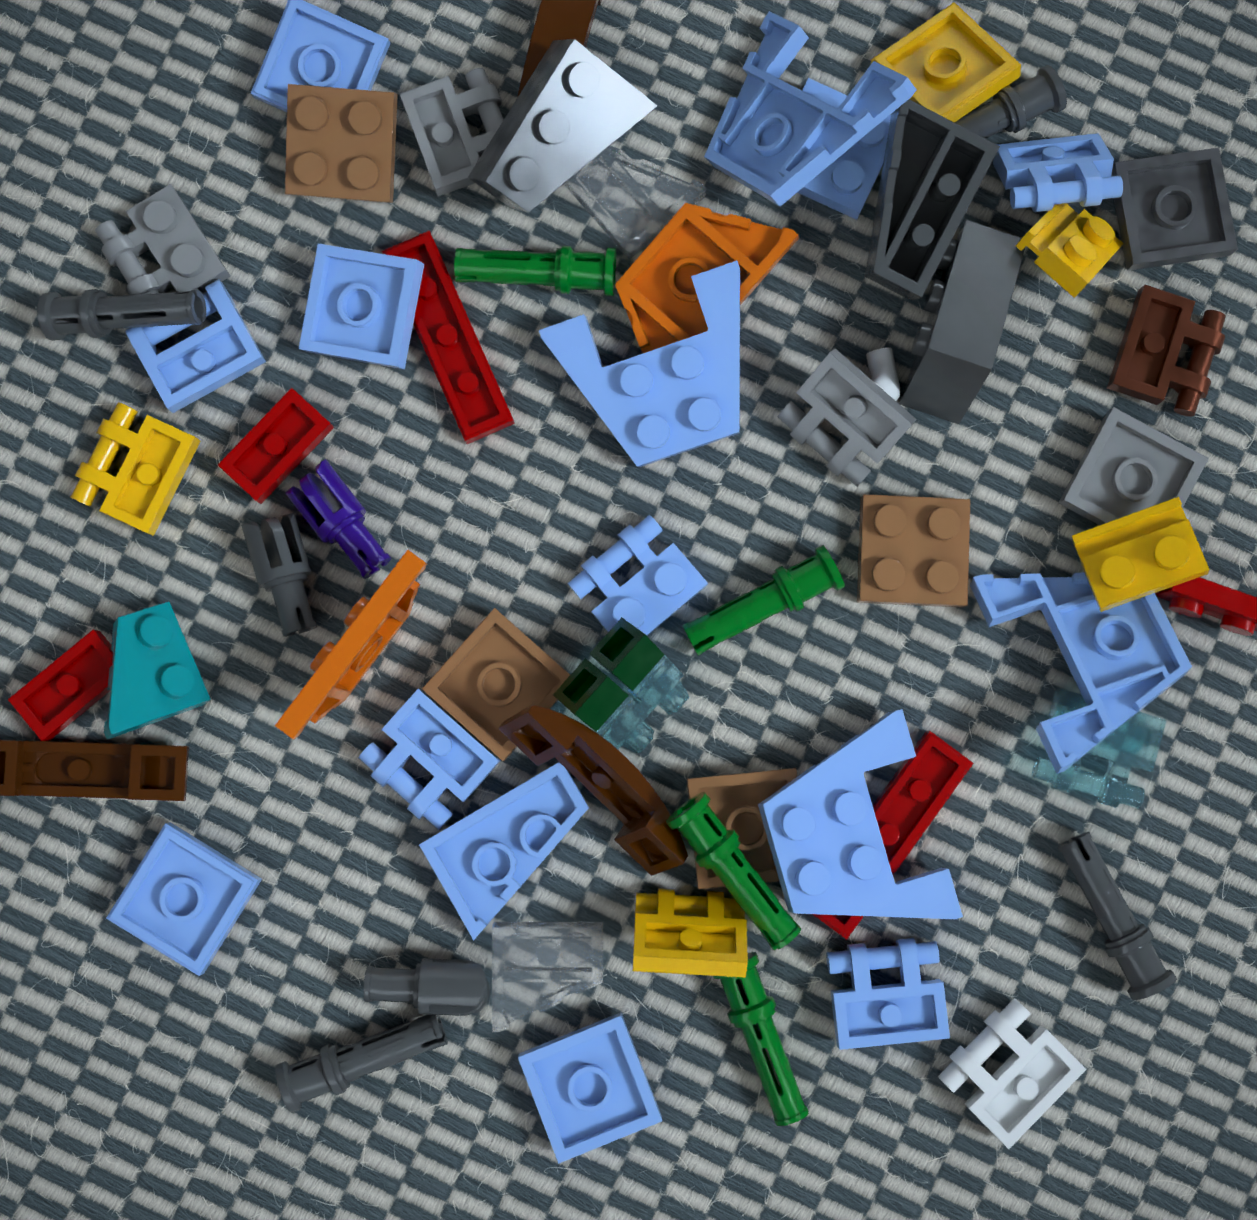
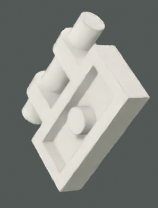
(1023, 1084)

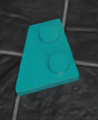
(150, 671)

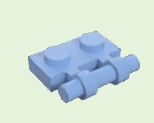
(1057, 172)
(652, 593)
(440, 747)
(887, 1012)

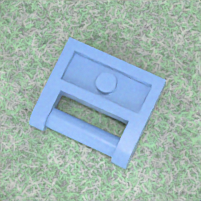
(202, 360)

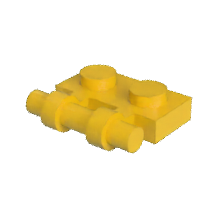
(148, 474)
(689, 934)

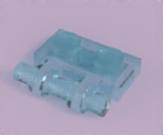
(1128, 747)

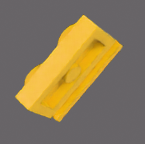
(1071, 246)
(1140, 554)

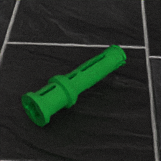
(561, 269)
(786, 590)
(719, 851)
(744, 1014)

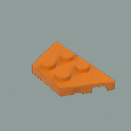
(659, 283)
(343, 665)

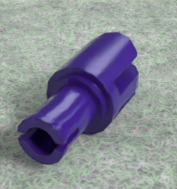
(338, 517)

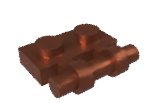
(1152, 347)

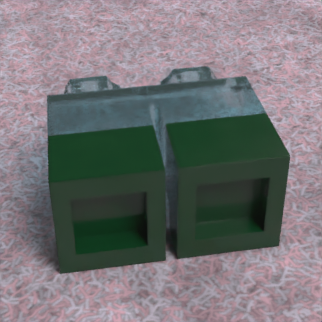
(648, 682)

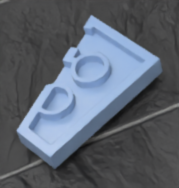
(503, 843)

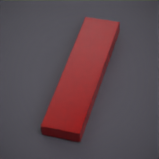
(454, 345)
(910, 806)

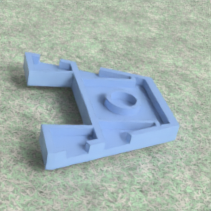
(784, 137)
(669, 395)
(1114, 655)
(831, 843)

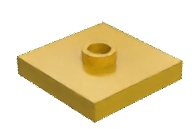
(951, 63)

